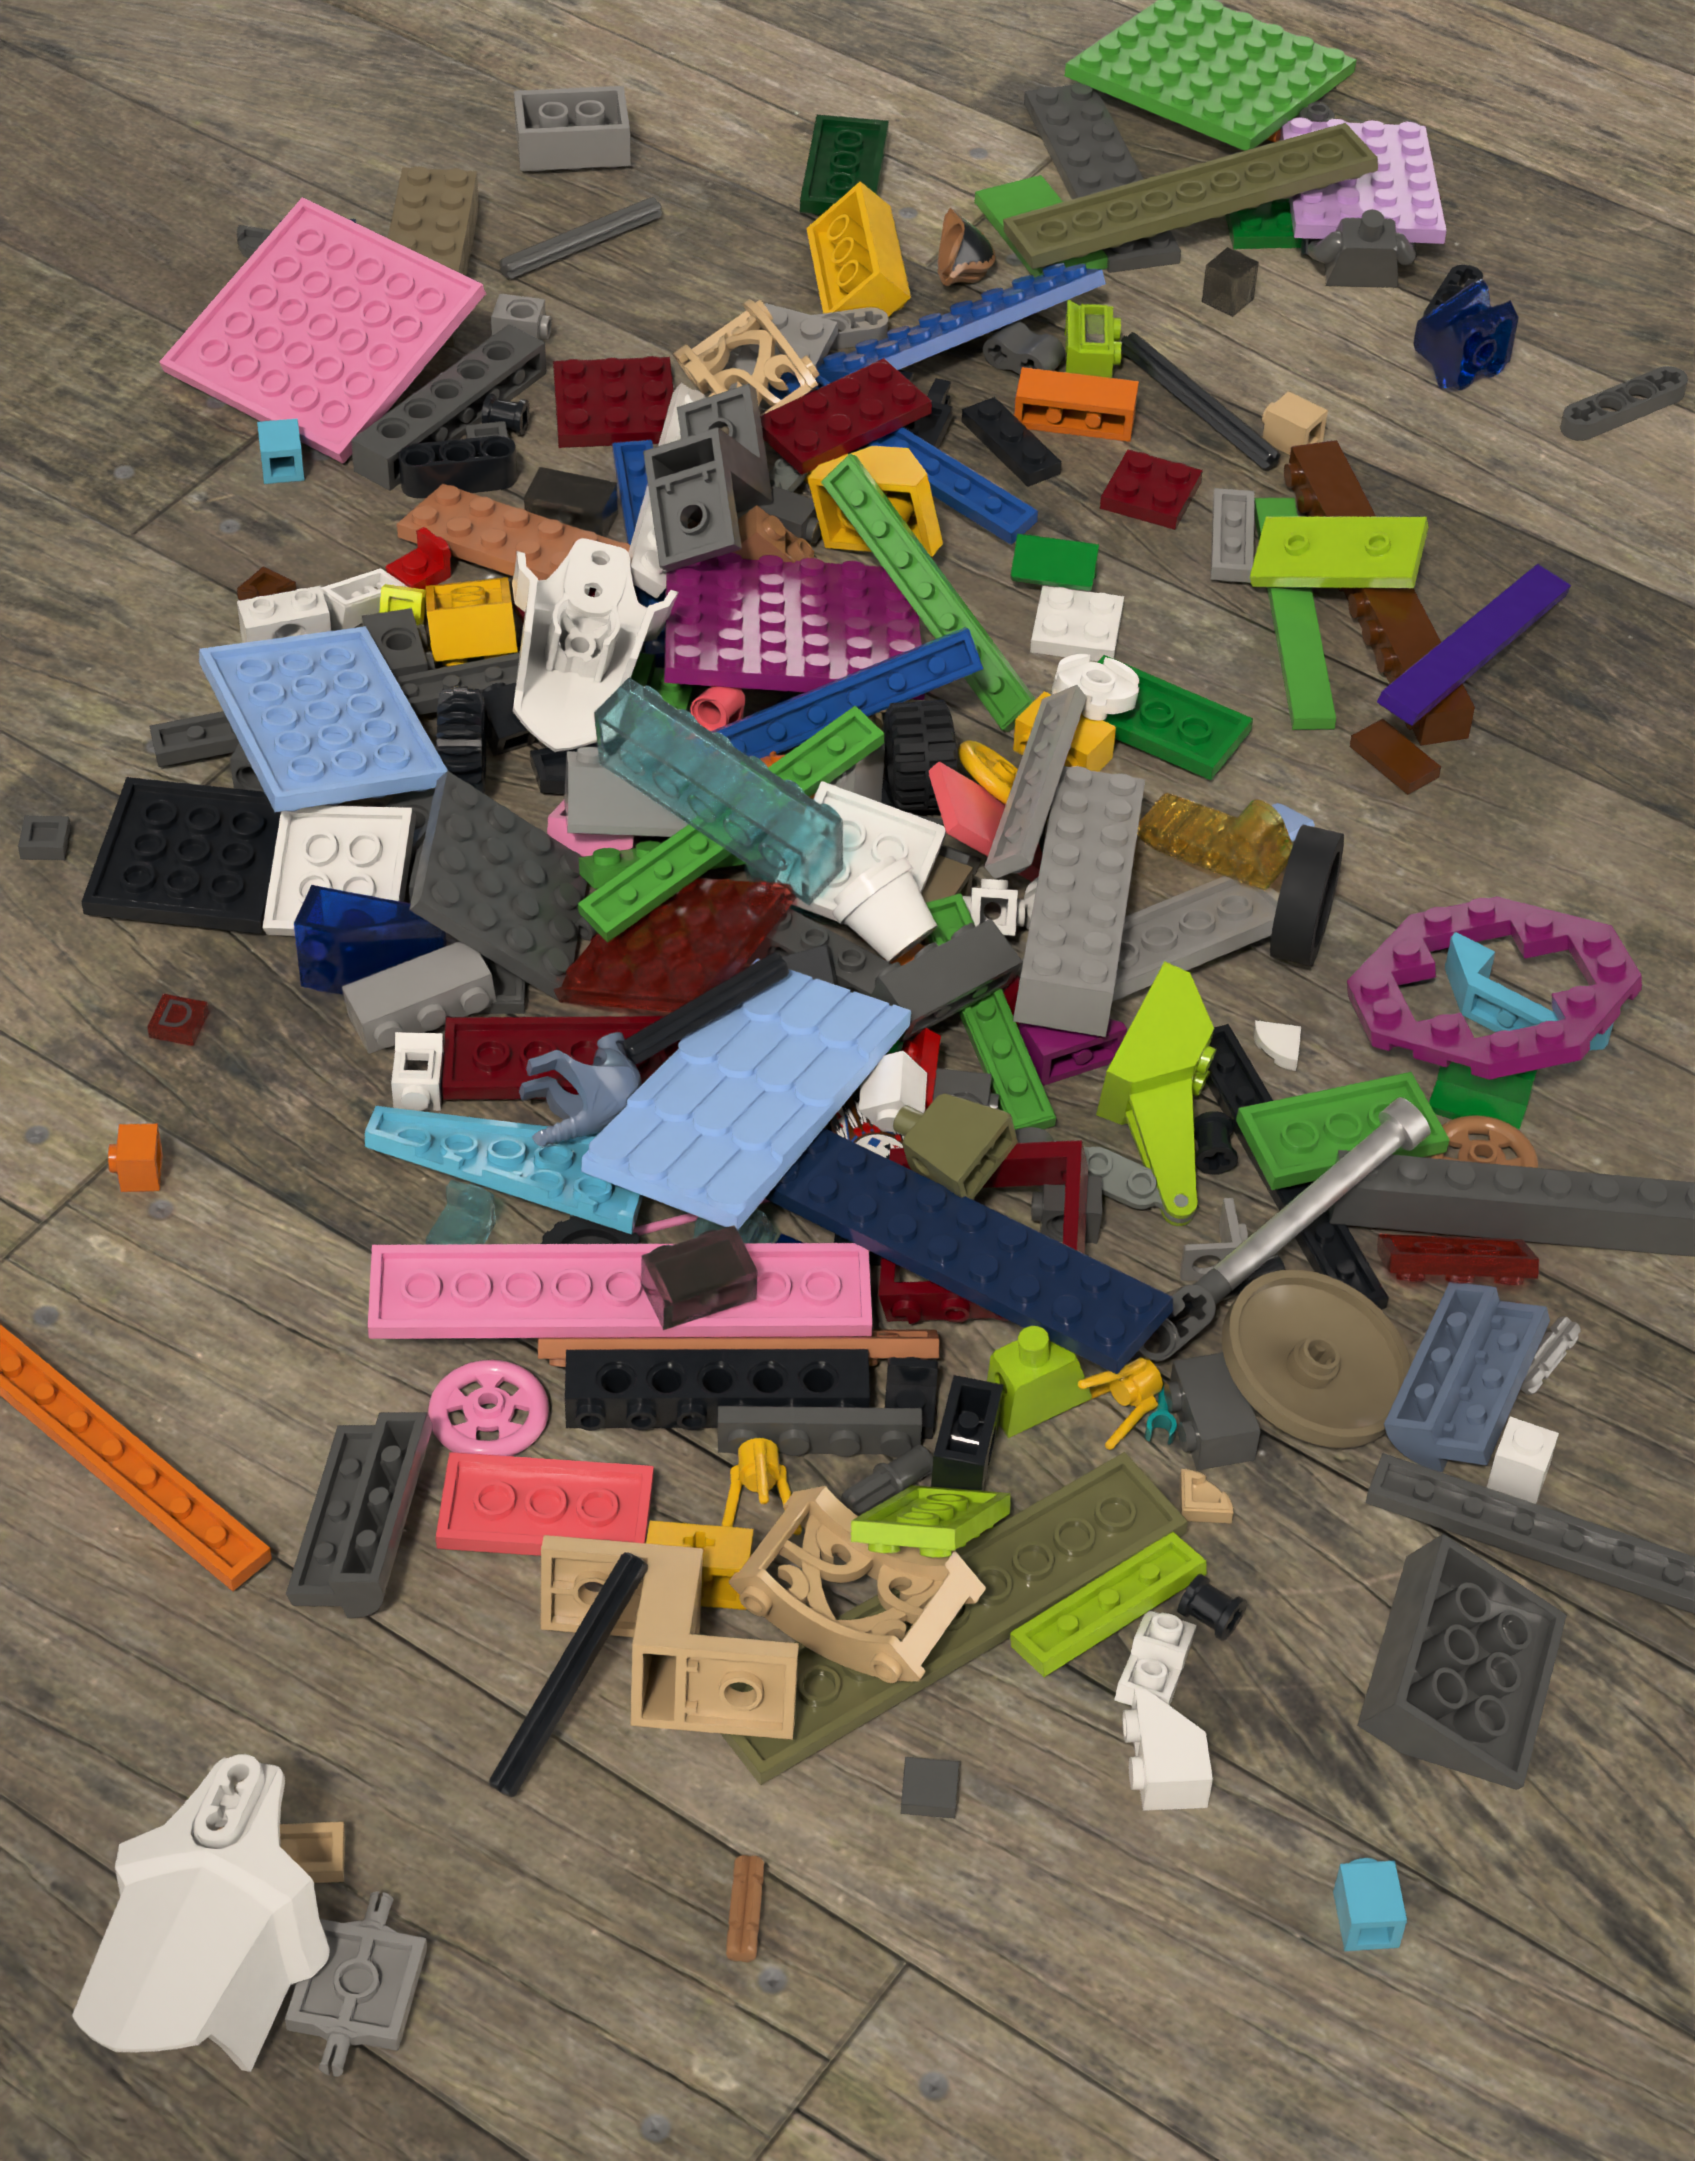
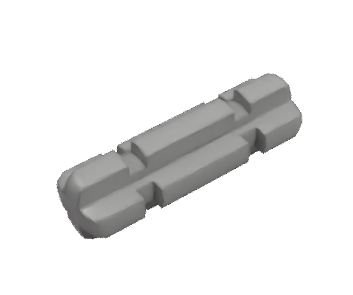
(1550, 1352)

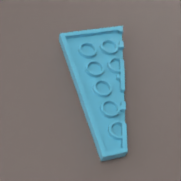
(505, 1160)

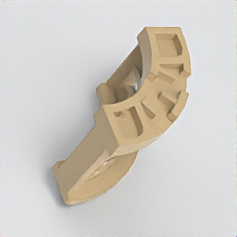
(754, 326)
(928, 1586)

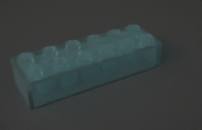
(720, 790)

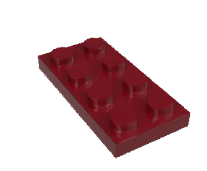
(843, 416)

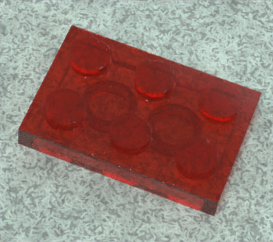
(1457, 1258)

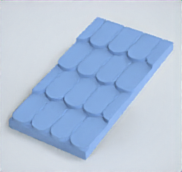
(745, 1098)

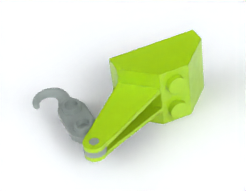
(1151, 1091)

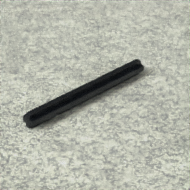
(1200, 401)

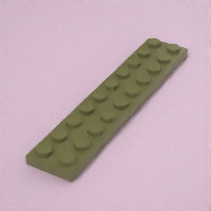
(1189, 195)
(1025, 1569)

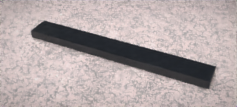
(1326, 1246)

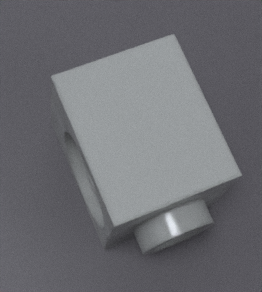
(523, 313)

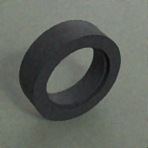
(1306, 895)

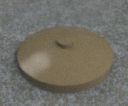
(1314, 1357)

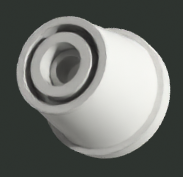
(886, 908)

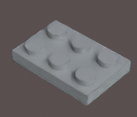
(804, 333)

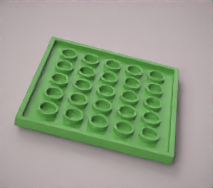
(1211, 69)

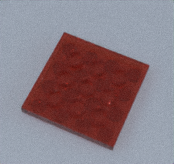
(678, 947)

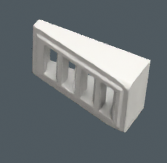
(356, 597)

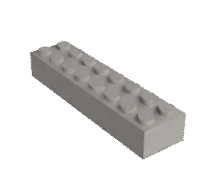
(1080, 902)

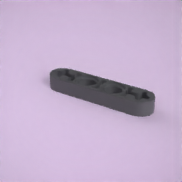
(1588, 419)

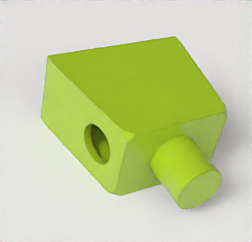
(1037, 1380)

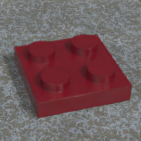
(1151, 489)

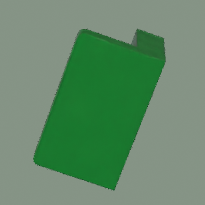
(1055, 562)
(1464, 1094)

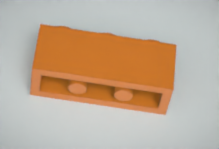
(1076, 404)

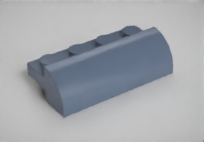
(1465, 1377)

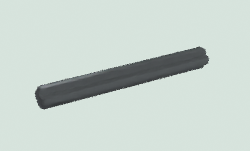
(580, 238)

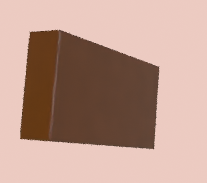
(1395, 756)

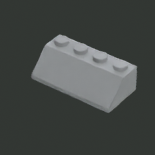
(606, 804)

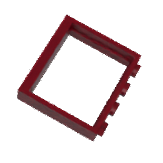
(1024, 1166)

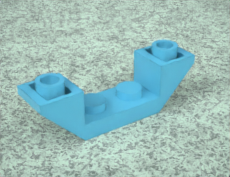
(1489, 1002)

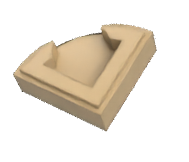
(1202, 1500)

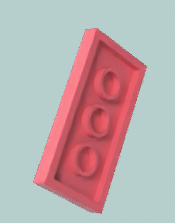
(515, 1501)

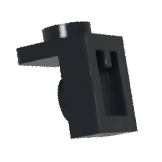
(913, 1385)

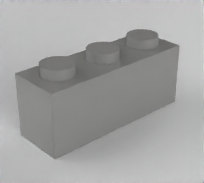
(419, 995)

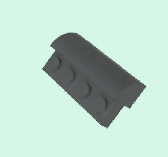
(360, 1514)

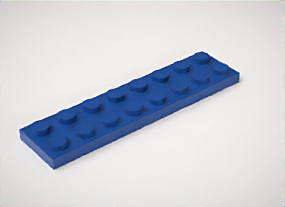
(967, 320)

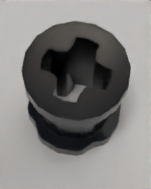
(513, 413)
(1214, 1144)
(1212, 1607)

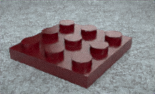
(611, 400)

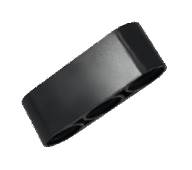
(467, 463)

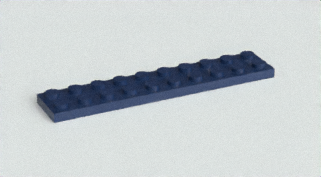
(972, 1250)

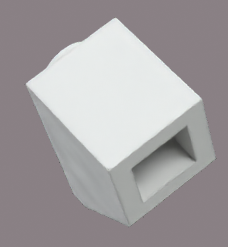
(1170, 1755)

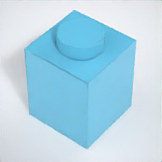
(280, 451)
(1369, 1905)

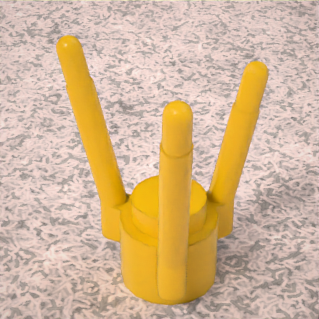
(1132, 1386)
(759, 1472)

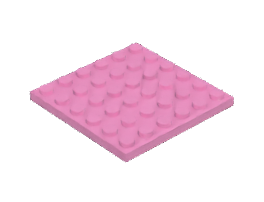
(323, 328)

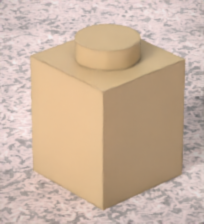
(1293, 422)

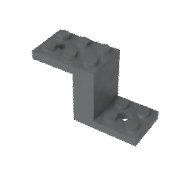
(707, 478)

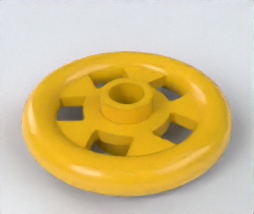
(988, 768)

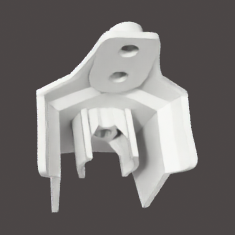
(577, 644)
(205, 1925)

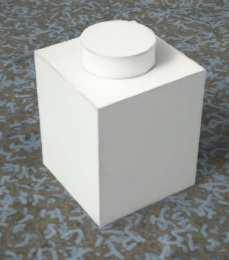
(889, 1087)
(1522, 1460)

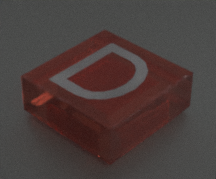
(178, 1019)

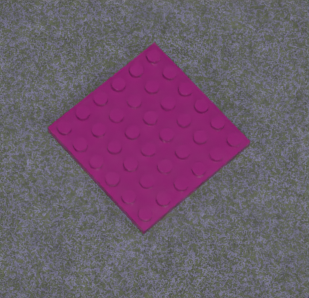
(782, 622)

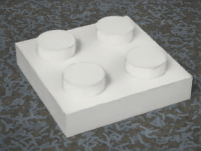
(1076, 623)

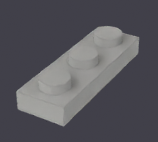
(1232, 535)

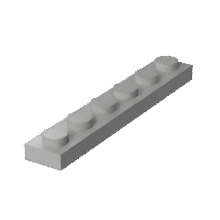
(1035, 783)

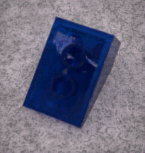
(355, 936)

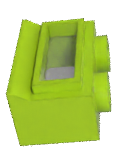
(1092, 339)

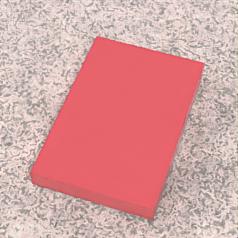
(971, 813)

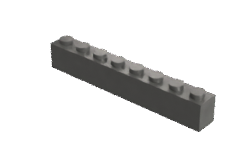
(1523, 1204)

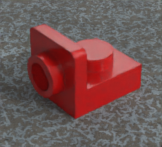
(424, 565)

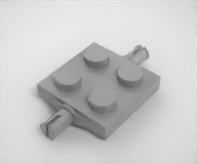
(362, 1988)

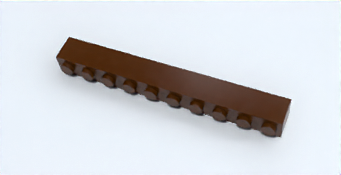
(1389, 617)

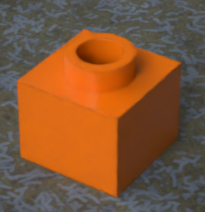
(137, 1157)

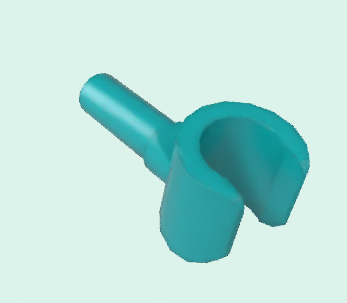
(1161, 1419)

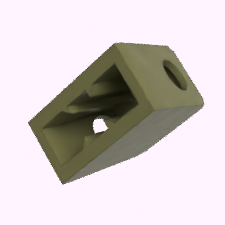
(956, 1142)

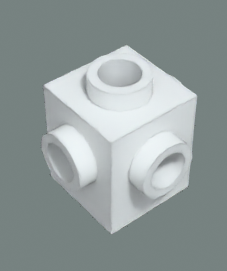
(997, 891)

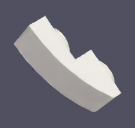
(1156, 1657)

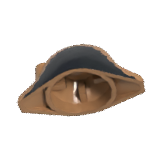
(963, 251)

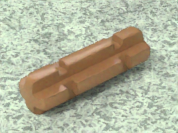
(745, 1908)

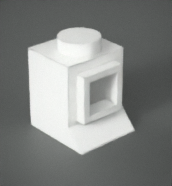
(418, 1088)

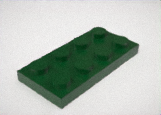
(840, 157)

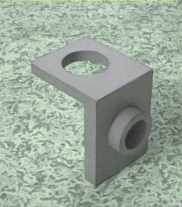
(1231, 1237)

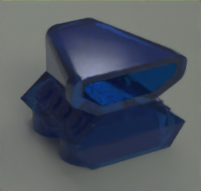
(1467, 337)

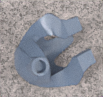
(601, 1089)

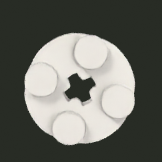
(1107, 686)

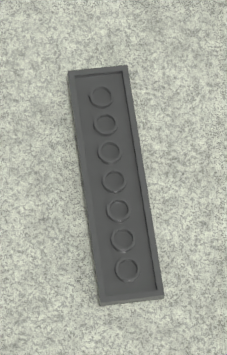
(1094, 159)

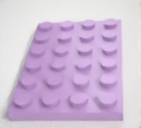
(1400, 189)

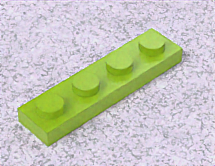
(1107, 1604)

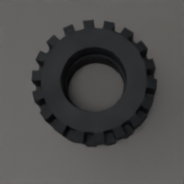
(915, 740)

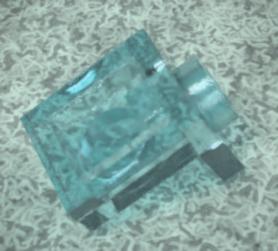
(466, 1218)

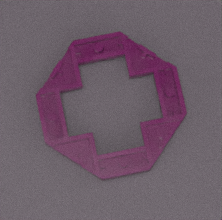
(1447, 1037)

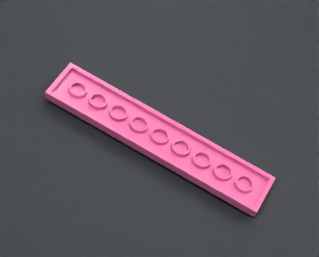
(600, 1292)

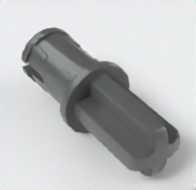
(888, 1480)

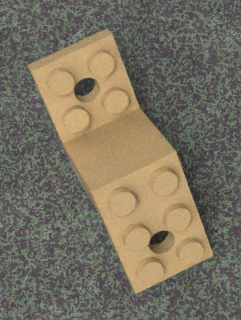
(676, 1673)

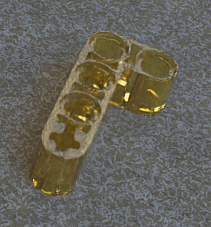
(1242, 848)

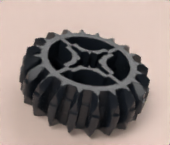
(463, 734)

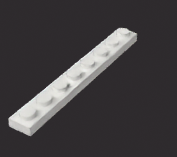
(643, 548)

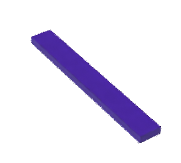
(1473, 645)

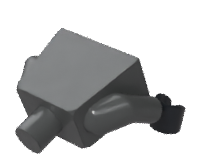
(1362, 252)

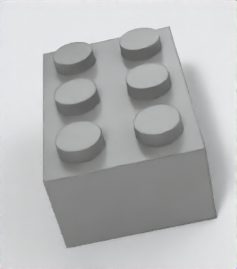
(572, 128)

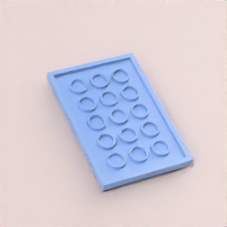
(321, 718)

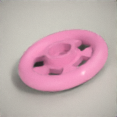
(489, 1375)

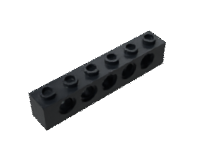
(687, 1385)

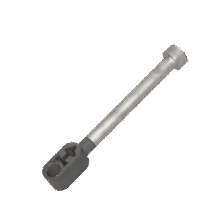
(1400, 1127)

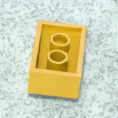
(470, 620)

